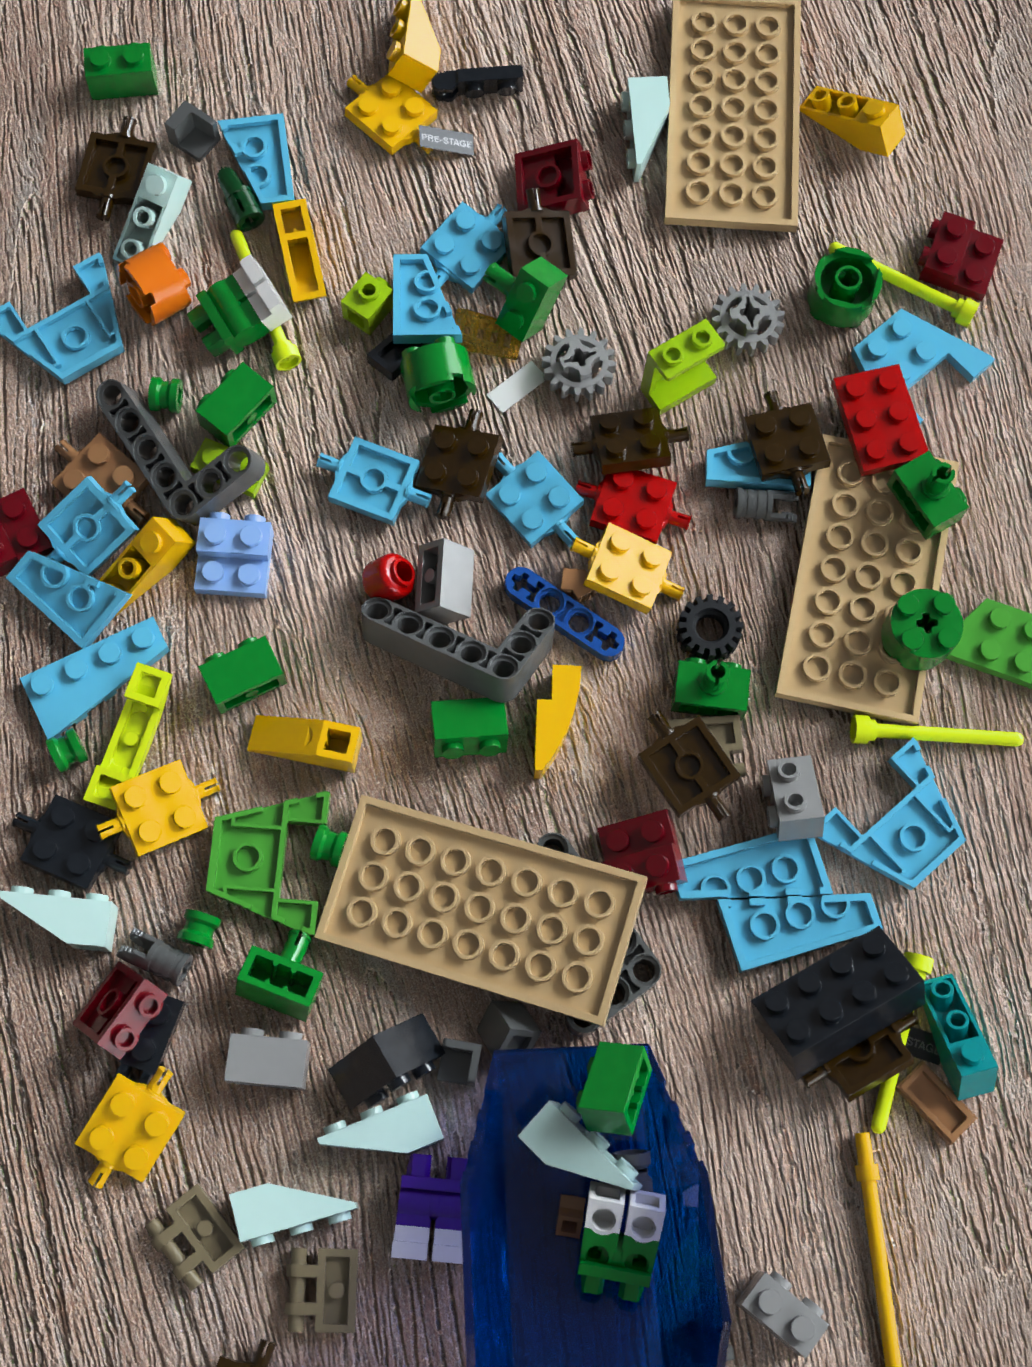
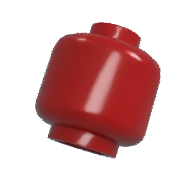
(389, 577)

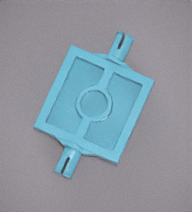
(466, 246)
(373, 481)
(535, 499)
(89, 525)

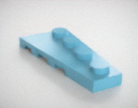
(79, 682)
(756, 870)
(782, 928)

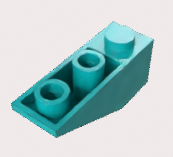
(958, 1039)

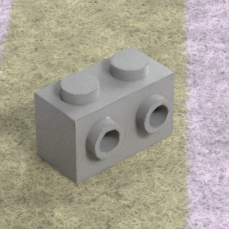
(444, 581)
(793, 797)
(268, 1060)
(786, 1317)

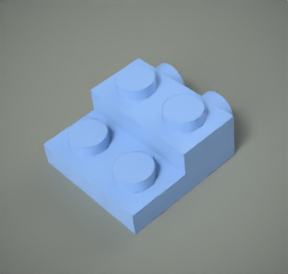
(233, 555)

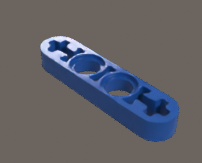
(568, 609)

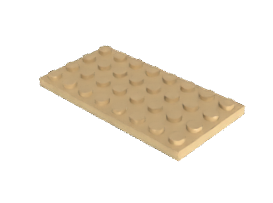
(734, 115)
(849, 575)
(482, 909)

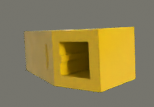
(414, 47)
(860, 120)
(149, 557)
(307, 741)

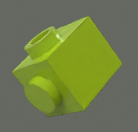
(367, 302)

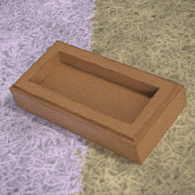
(935, 1103)

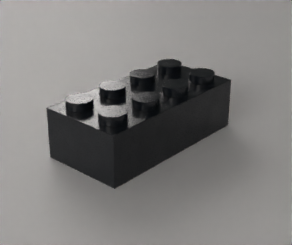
(838, 1002)

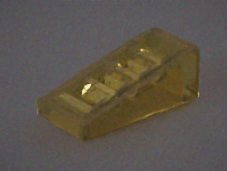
(472, 343)

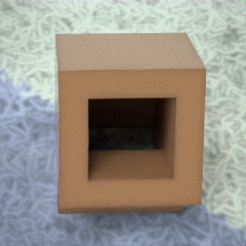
(573, 585)
(570, 1216)

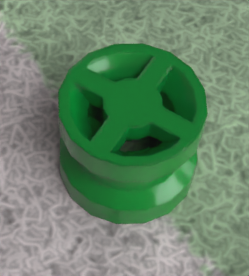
(165, 394)
(67, 750)
(328, 845)
(199, 929)

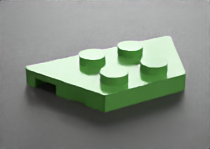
(997, 642)

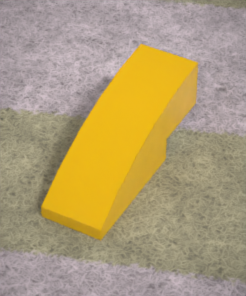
(299, 250)
(555, 716)

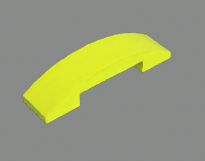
(132, 735)

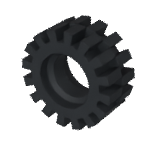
(709, 609)

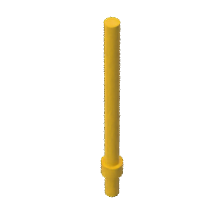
(868, 1173)

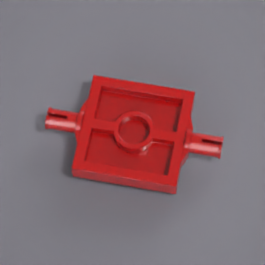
(635, 503)

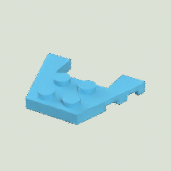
(75, 336)
(917, 350)
(911, 835)

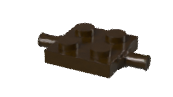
(114, 167)
(537, 234)
(629, 441)
(786, 442)
(459, 464)
(688, 766)
(868, 1062)

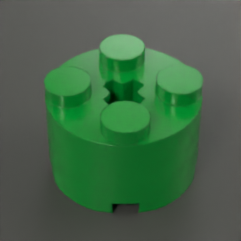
(844, 288)
(437, 375)
(911, 617)

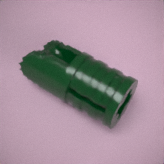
(239, 200)

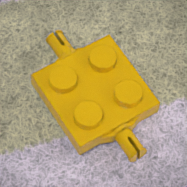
(389, 112)
(627, 568)
(158, 808)
(130, 1127)

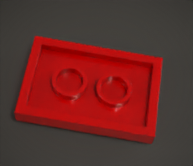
(879, 419)

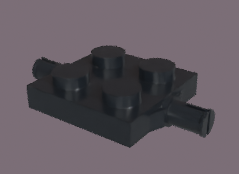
(68, 844)

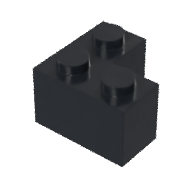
(387, 1062)

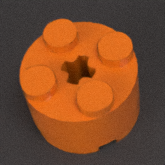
(154, 284)

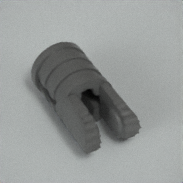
(759, 505)
(161, 959)

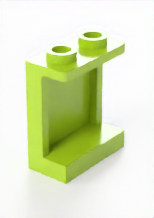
(680, 367)

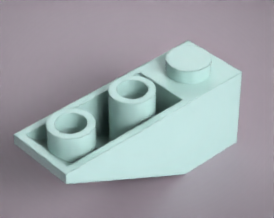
(647, 115)
(152, 211)
(76, 921)
(396, 1130)
(567, 1145)
(277, 1208)

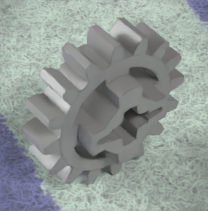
(757, 311)
(575, 369)

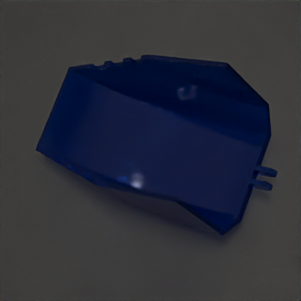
(524, 1279)

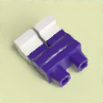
(429, 1199)

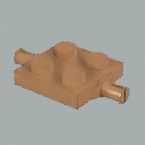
(107, 467)

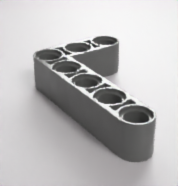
(167, 460)
(457, 657)
(636, 954)

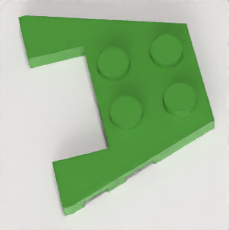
(250, 859)

